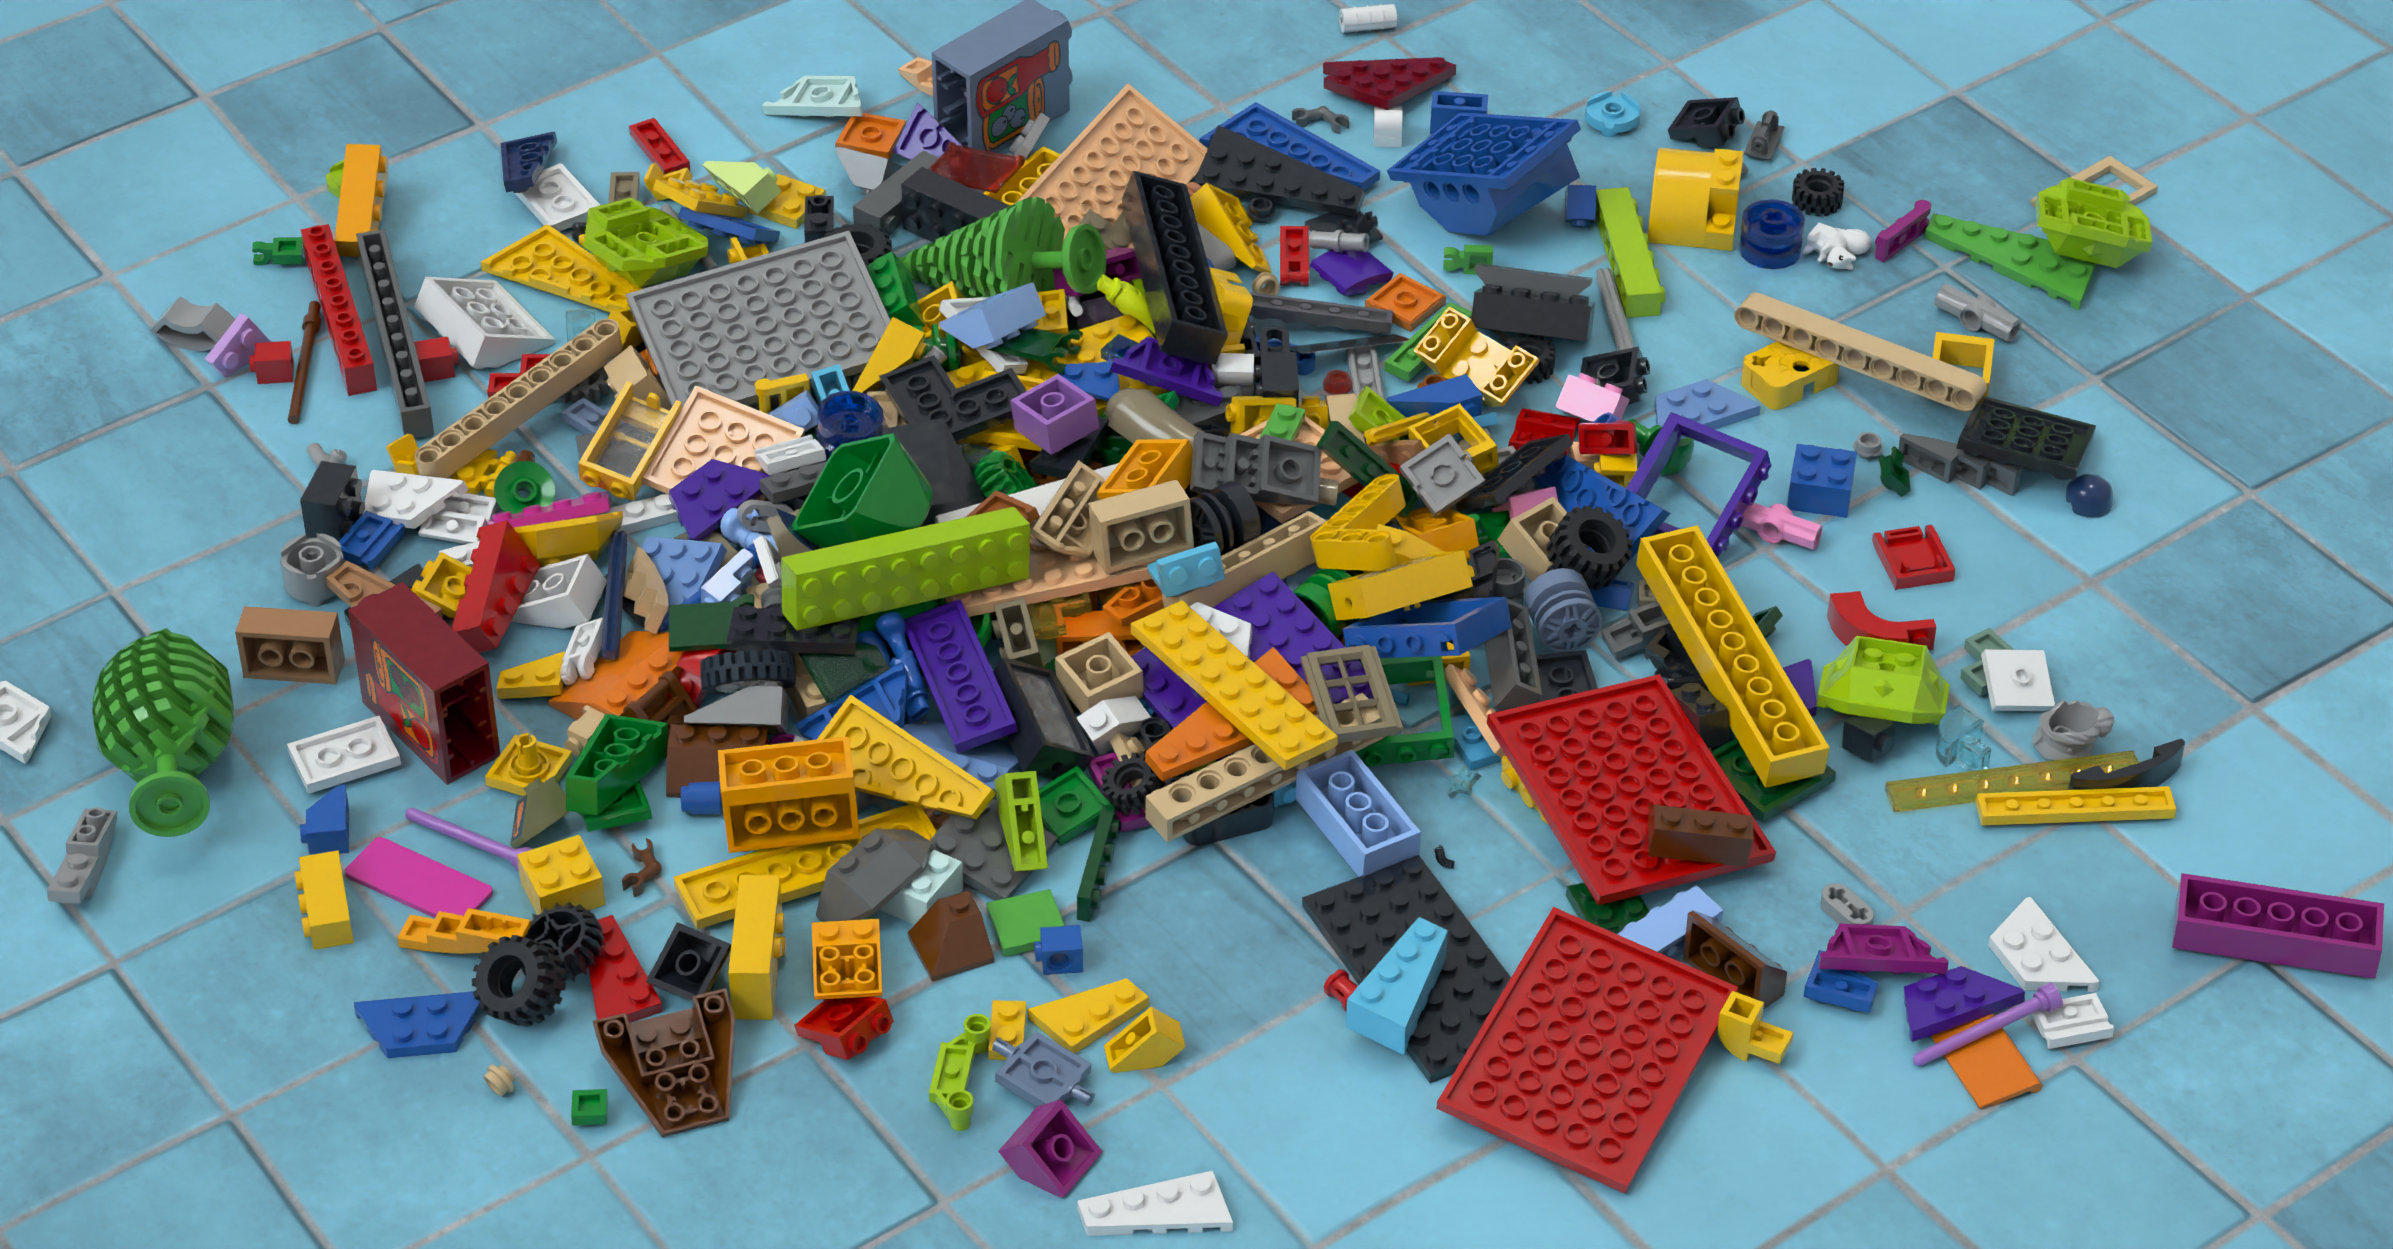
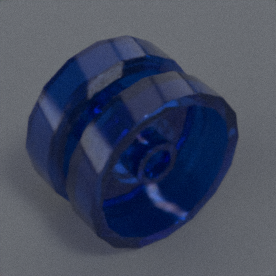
(1771, 234)
(847, 418)

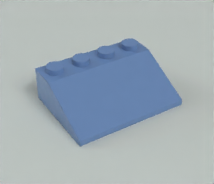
(982, 762)

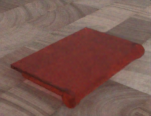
(977, 167)

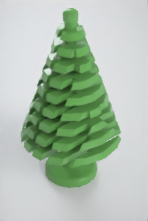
(1012, 251)

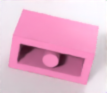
(1589, 401)

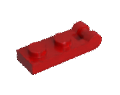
(1294, 255)

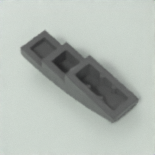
(1946, 462)

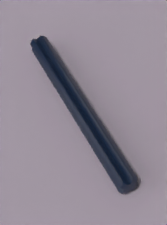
(614, 595)

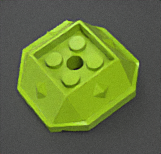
(2092, 222)
(642, 242)
(1885, 682)

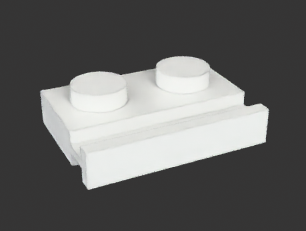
(790, 455)
(2076, 1022)

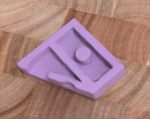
(235, 346)

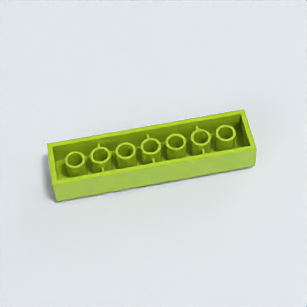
(905, 568)

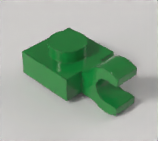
(282, 251)

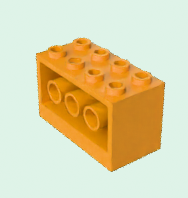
(788, 794)

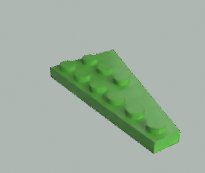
(2016, 256)

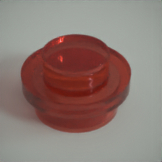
(1337, 382)

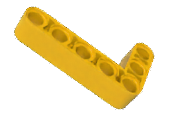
(1350, 535)

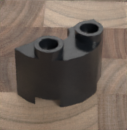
(1669, 655)

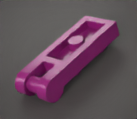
(1903, 231)

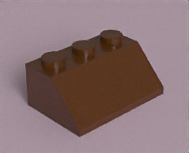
(694, 751)
(1699, 835)
(1727, 956)

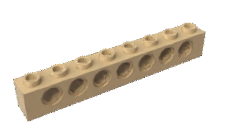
(1235, 782)

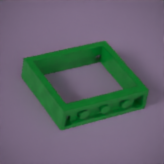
(1415, 746)

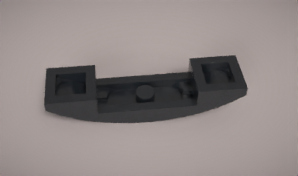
(2148, 773)

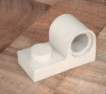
(1388, 127)

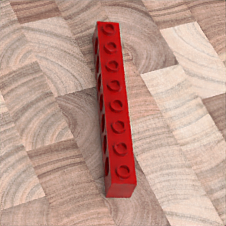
(338, 310)

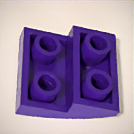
(1351, 270)

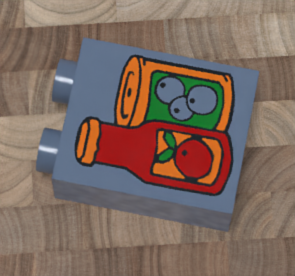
(1003, 76)

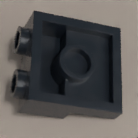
(1708, 121)
(1619, 368)

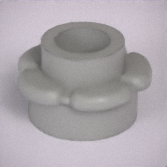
(1868, 445)

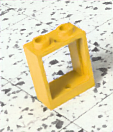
(1965, 351)
(1453, 421)

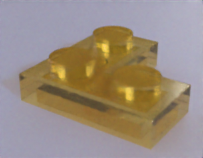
(1048, 615)

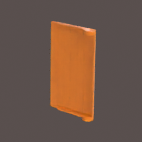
(1990, 1066)

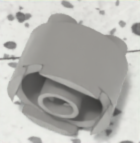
(306, 566)

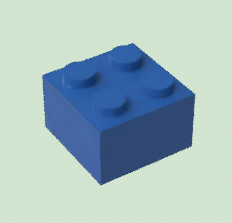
(1821, 480)

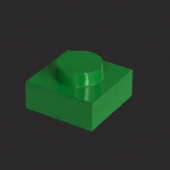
(589, 1107)

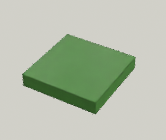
(1019, 920)

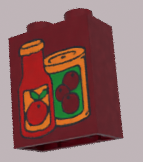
(424, 682)

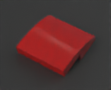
(1538, 425)

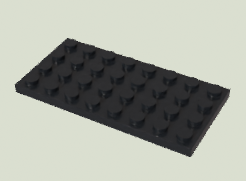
(1370, 916)

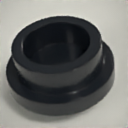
(1260, 209)

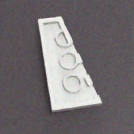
(1172, 1204)

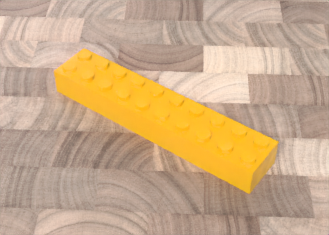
(1732, 656)

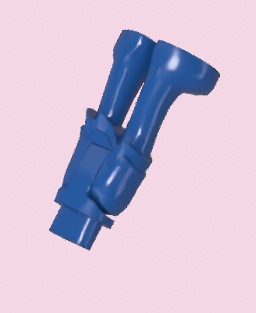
(893, 630)

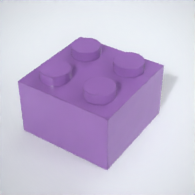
(1054, 414)

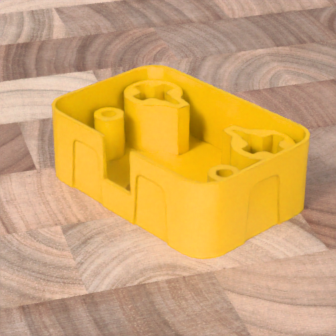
(1234, 303)
(1774, 382)

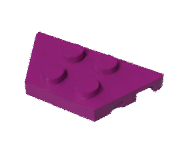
(1880, 949)

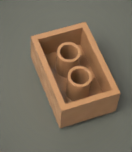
(290, 645)

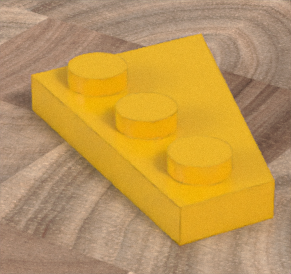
(1089, 1014)

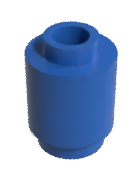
(701, 798)

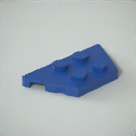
(883, 694)
(419, 1023)

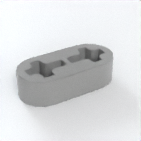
(763, 508)
(1849, 907)

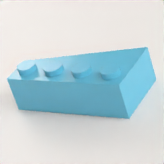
(1398, 987)

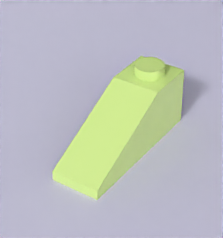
(746, 181)

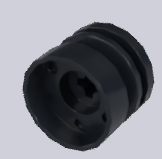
(1224, 517)

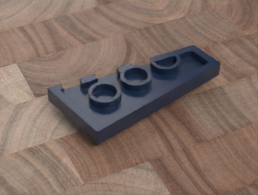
(525, 160)

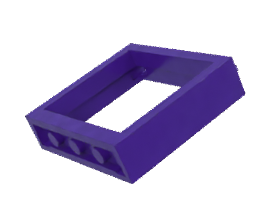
(1744, 494)

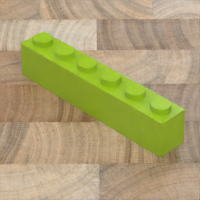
(1628, 253)

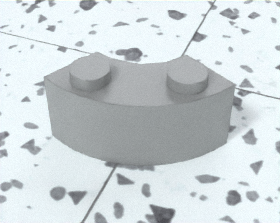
(192, 325)

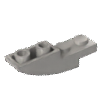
(85, 858)

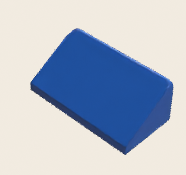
(1615, 595)

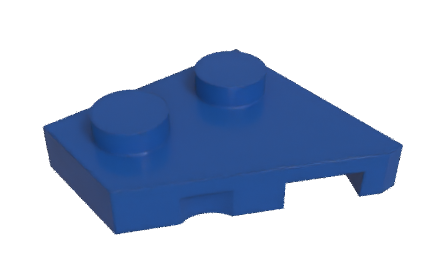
(1093, 378)

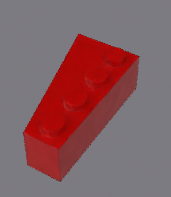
(495, 587)

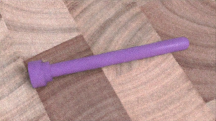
(465, 835)
(2045, 999)

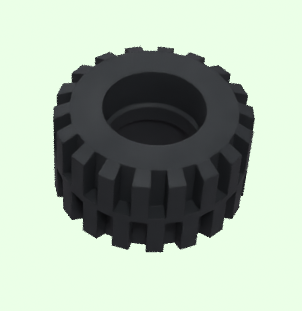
(868, 239)
(1600, 533)
(498, 971)

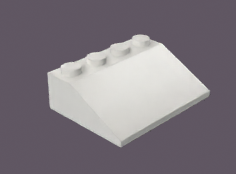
(480, 320)

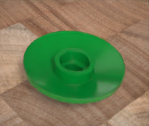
(525, 476)

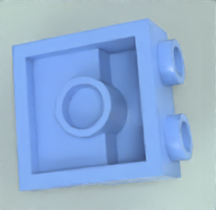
(730, 580)

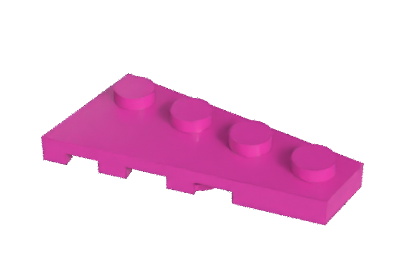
(560, 510)

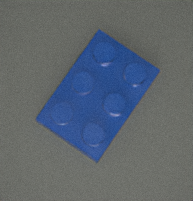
(730, 226)

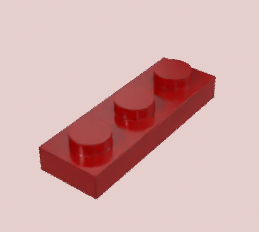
(658, 146)

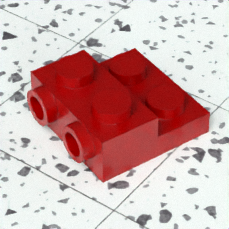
(846, 1024)

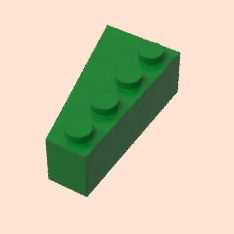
(613, 761)

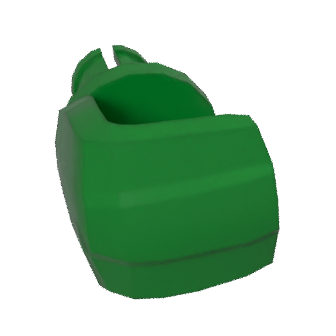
(1679, 457)

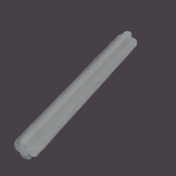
(1614, 309)

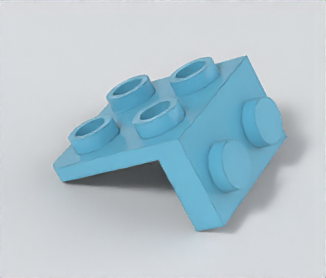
(1188, 570)

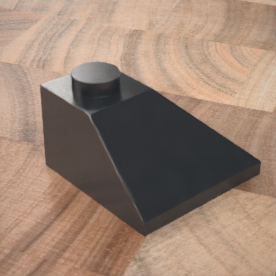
(688, 963)

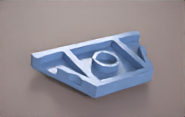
(1705, 404)

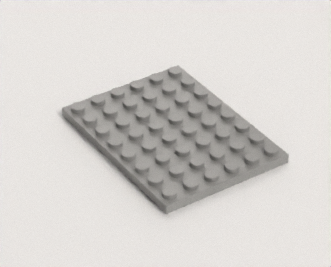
(762, 320)

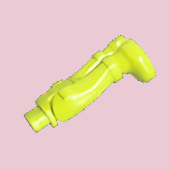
(1127, 299)

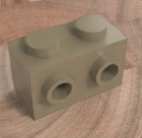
(1017, 632)

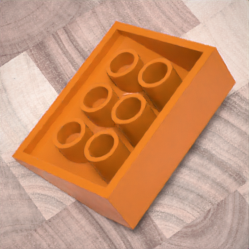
(619, 681)

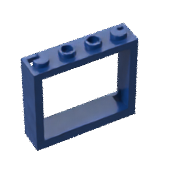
(1431, 627)

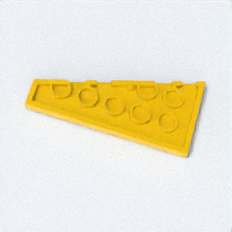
(561, 268)
(902, 767)

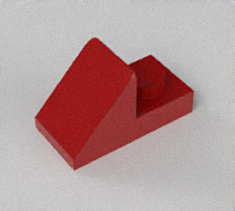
(1607, 438)

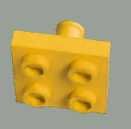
(526, 761)

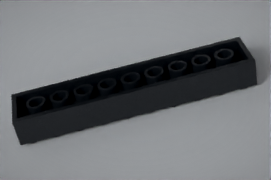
(1174, 268)

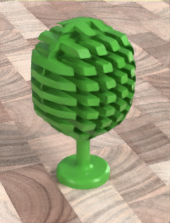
(163, 720)

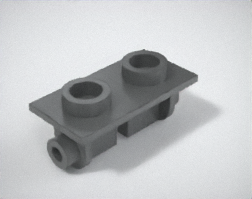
(1765, 137)

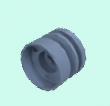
(1563, 610)

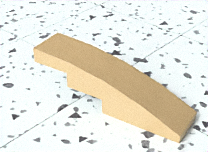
(647, 590)

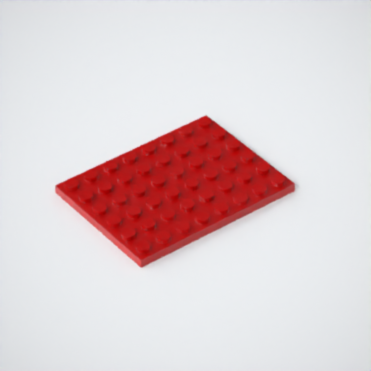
(1598, 766)
(1587, 1049)

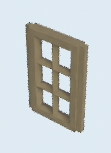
(1374, 676)

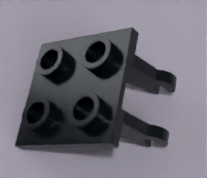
(1361, 224)

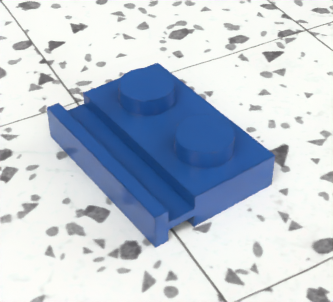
(370, 539)

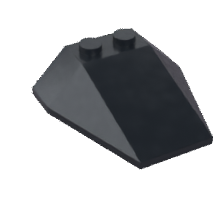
(941, 463)

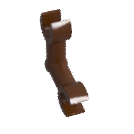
(651, 869)

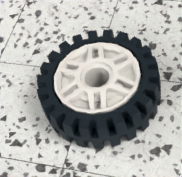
(739, 670)

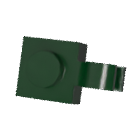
(1893, 473)

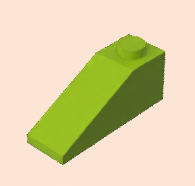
(1022, 819)

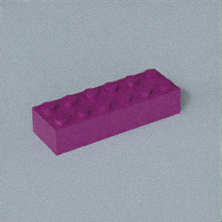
(2278, 925)

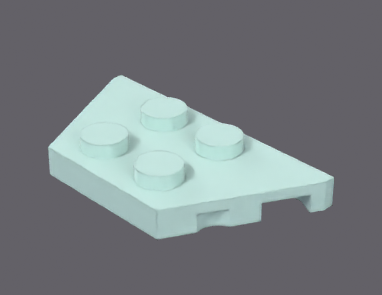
(818, 97)

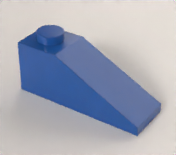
(1440, 397)

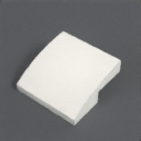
(460, 518)

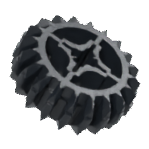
(571, 934)

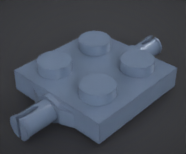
(1042, 1071)

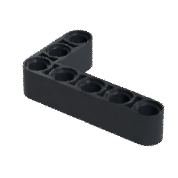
(1242, 821)

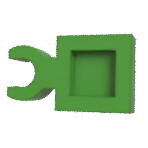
(1468, 258)

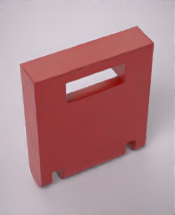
(1913, 559)

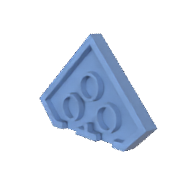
(684, 564)

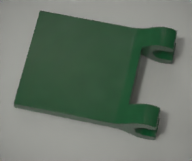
(1041, 346)
(702, 624)

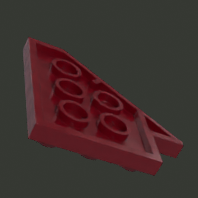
(1386, 81)

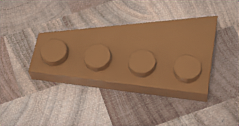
(355, 583)

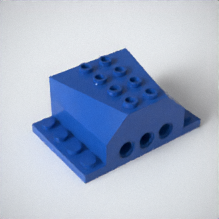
(1488, 169)

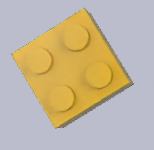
(562, 875)

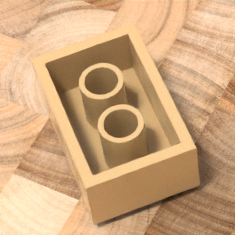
(1141, 526)

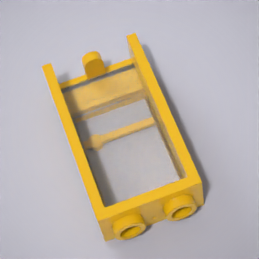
(626, 443)

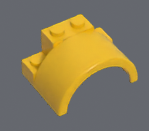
(1681, 194)

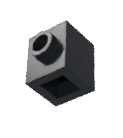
(1868, 737)

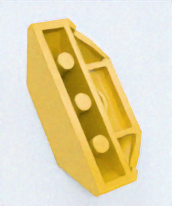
(570, 538)

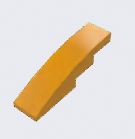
(460, 933)

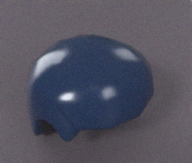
(2089, 495)

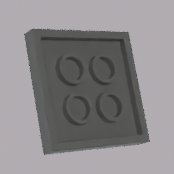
(983, 852)

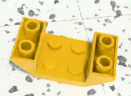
(1457, 349)

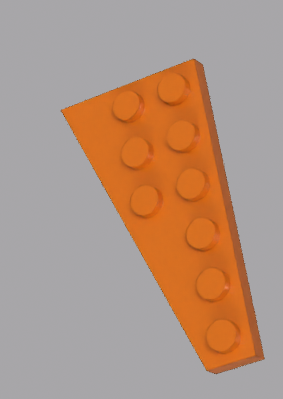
(1210, 735)

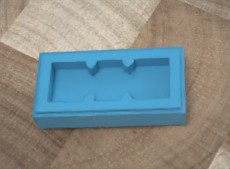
(1471, 743)

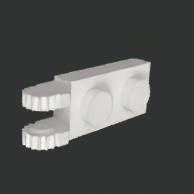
(582, 651)

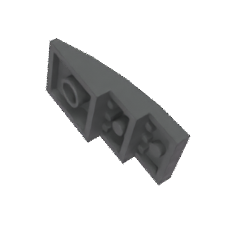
(1267, 467)

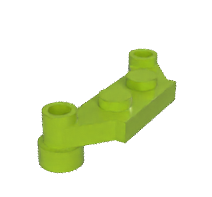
(954, 1070)

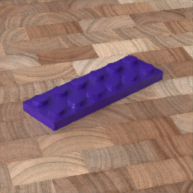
(959, 676)

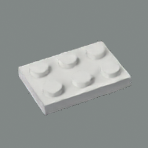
(558, 199)
(343, 754)

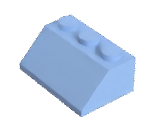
(996, 317)

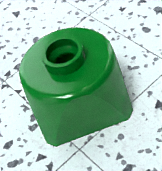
(865, 493)

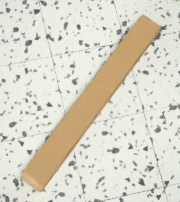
(1861, 352)
(520, 400)

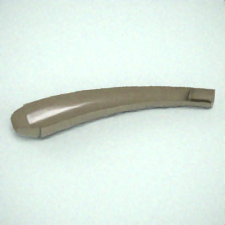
(1143, 415)

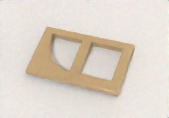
(2109, 164)

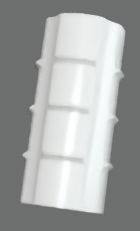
(1368, 18)

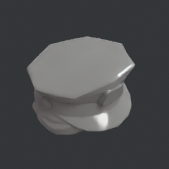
(2071, 730)

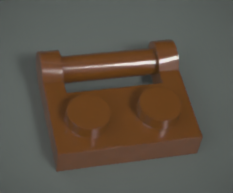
(672, 711)

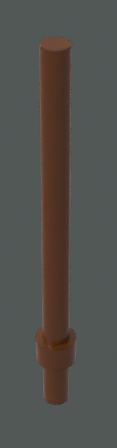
(310, 326)

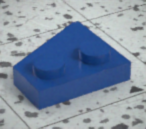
(1840, 987)

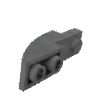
(1636, 631)

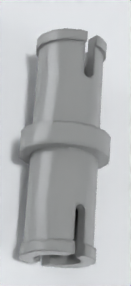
(1339, 241)

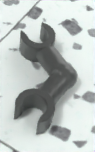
(1303, 117)

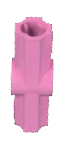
(1779, 523)

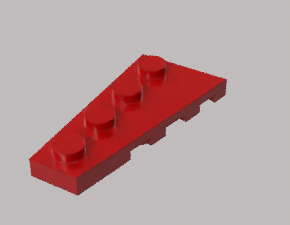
(619, 979)

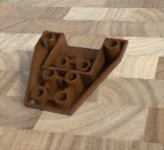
(675, 1062)

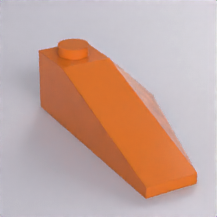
(1135, 602)

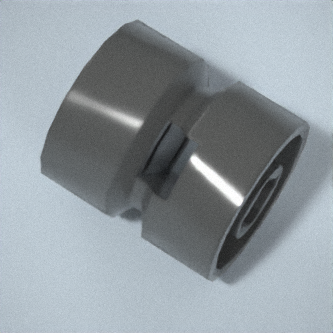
(1510, 580)

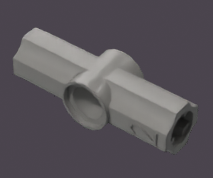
(1978, 313)

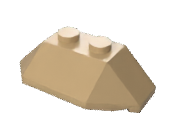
(1066, 519)

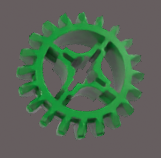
(1002, 473)

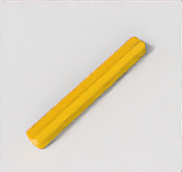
(1393, 429)

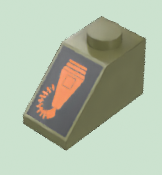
(537, 810)

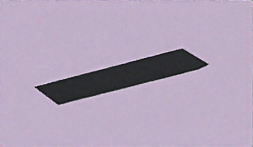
(1351, 343)

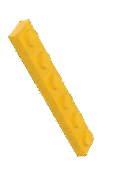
(2075, 805)

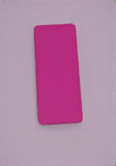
(416, 879)

